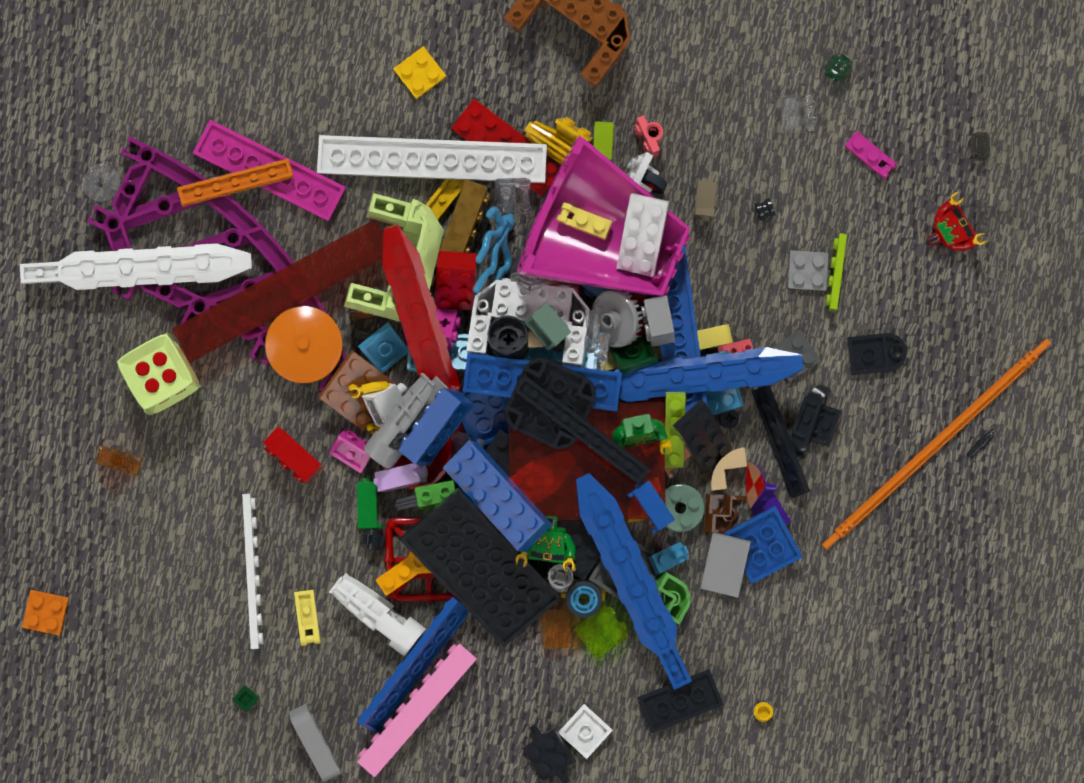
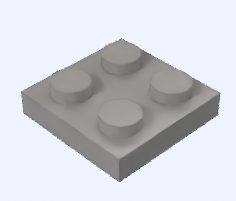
(808, 270)

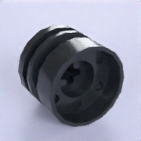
(508, 329)

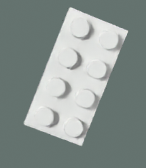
(642, 234)

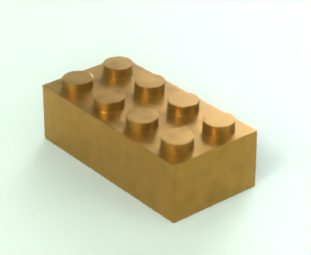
(465, 217)

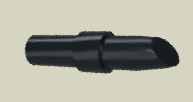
(981, 443)

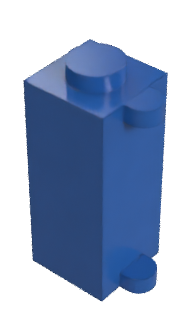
(652, 505)

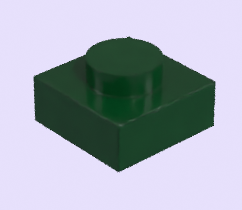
(246, 698)

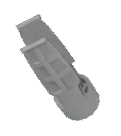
(385, 443)

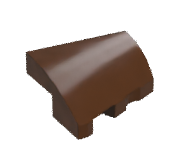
(721, 519)

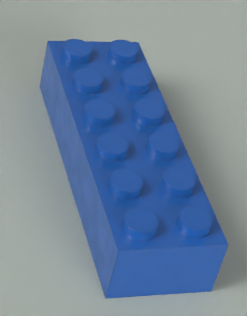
(497, 496)

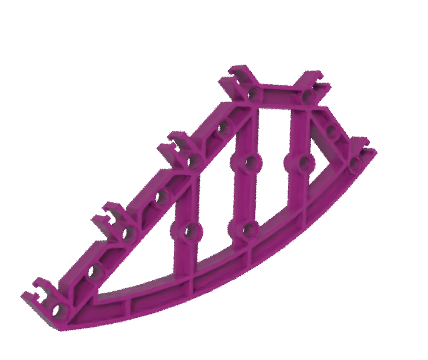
(247, 229)

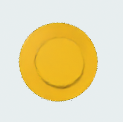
(763, 711)

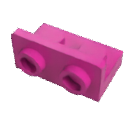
(350, 450)

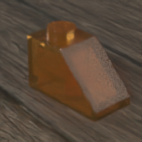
(119, 460)

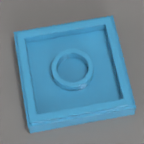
(384, 348)

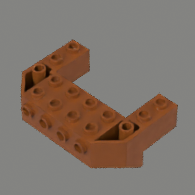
(597, 17)

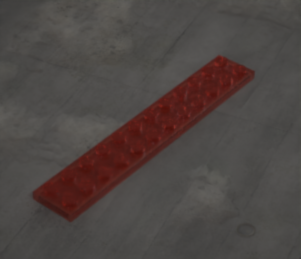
(280, 291)

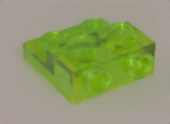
(601, 631)

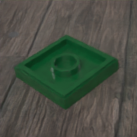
(634, 355)

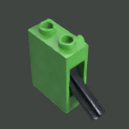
(426, 496)

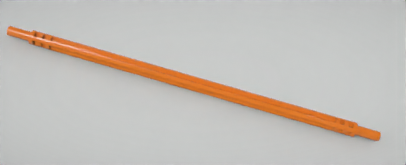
(937, 443)

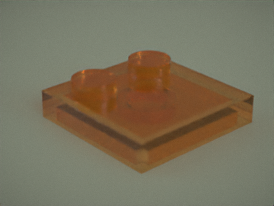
(558, 629)

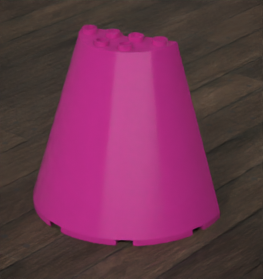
(571, 256)

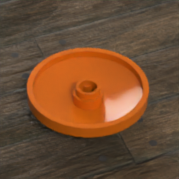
(304, 345)

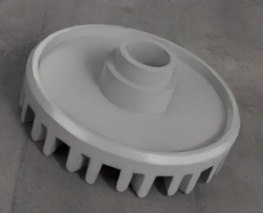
(619, 317)

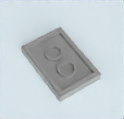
(725, 564)

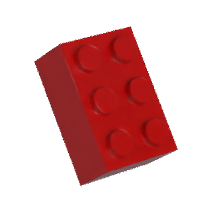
(455, 280)
(292, 455)

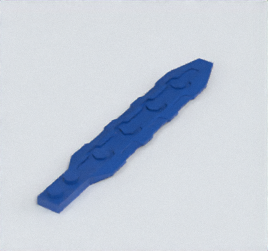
(710, 373)
(629, 573)

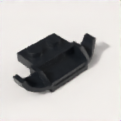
(814, 421)

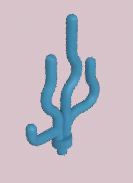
(505, 224)

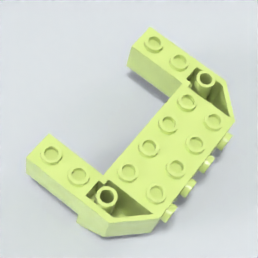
(423, 232)

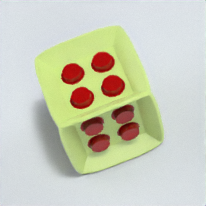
(158, 374)

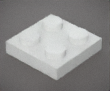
(585, 731)

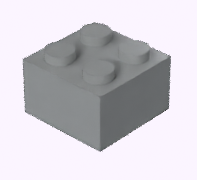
(659, 320)

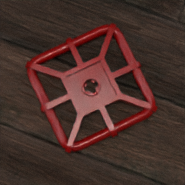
(429, 597)

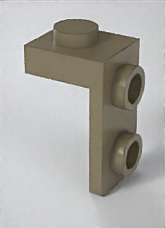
(705, 200)

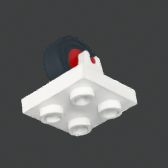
(645, 175)

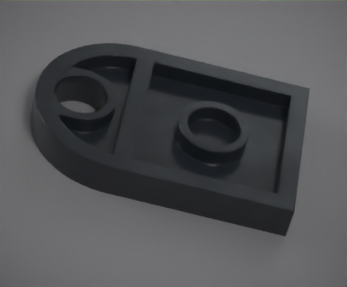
(874, 353)

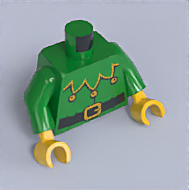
(641, 431)
(552, 546)

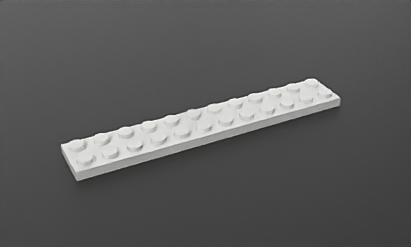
(431, 158)

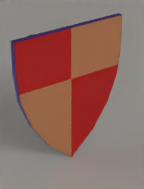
(756, 484)

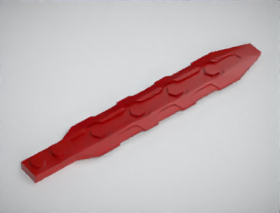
(417, 309)

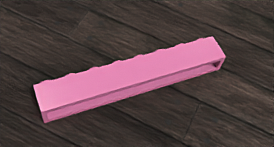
(416, 710)

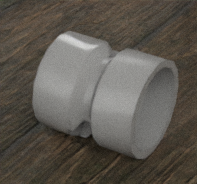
(559, 579)

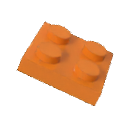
(45, 612)

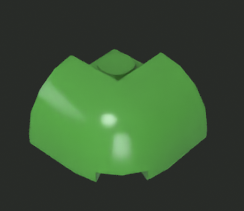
(674, 595)

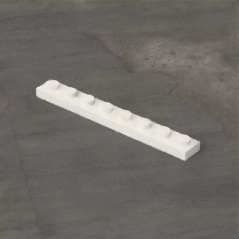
(252, 562)

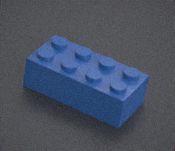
(435, 426)

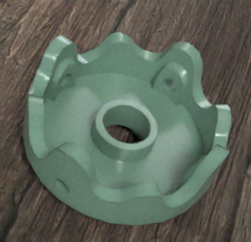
(694, 507)

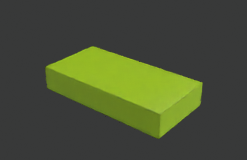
(604, 138)

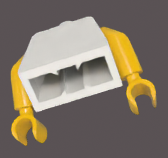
(379, 400)

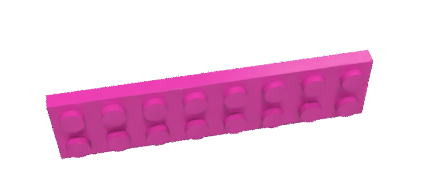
(237, 153)

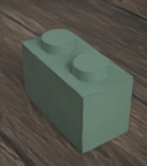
(547, 326)

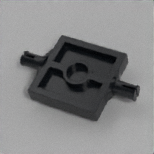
(549, 754)

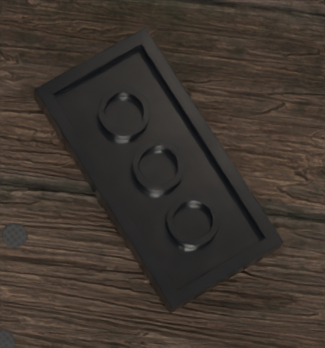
(702, 436)
(669, 706)

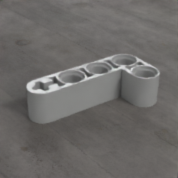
(314, 742)

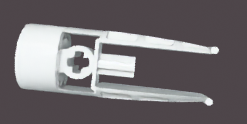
(377, 613)

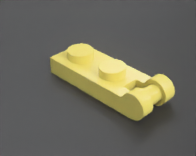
(585, 221)
(307, 616)

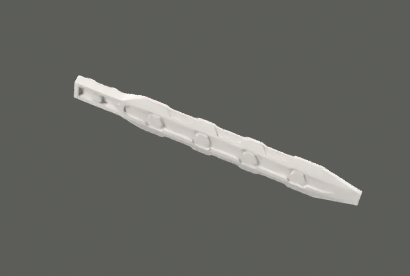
(140, 267)

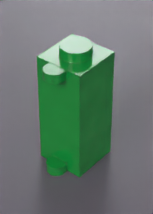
(367, 504)

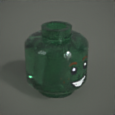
(838, 67)

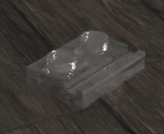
(530, 283)

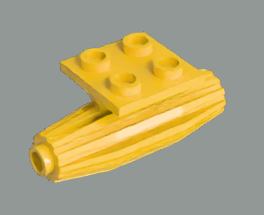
(558, 140)

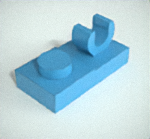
(668, 558)

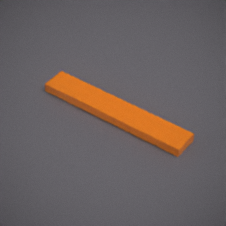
(235, 182)

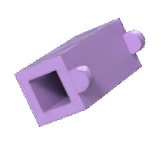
(400, 477)

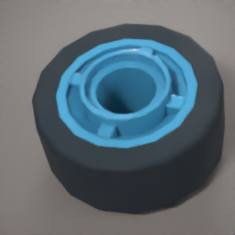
(591, 607)

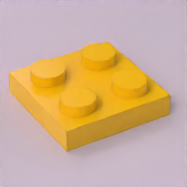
(419, 72)

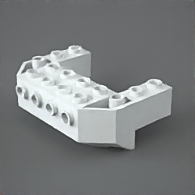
(508, 298)

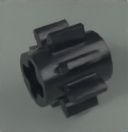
(374, 539)

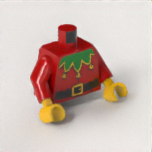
(953, 228)

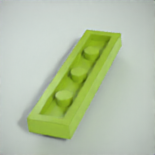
(835, 280)
(673, 412)

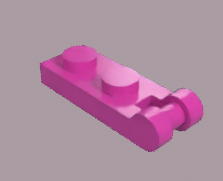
(870, 154)

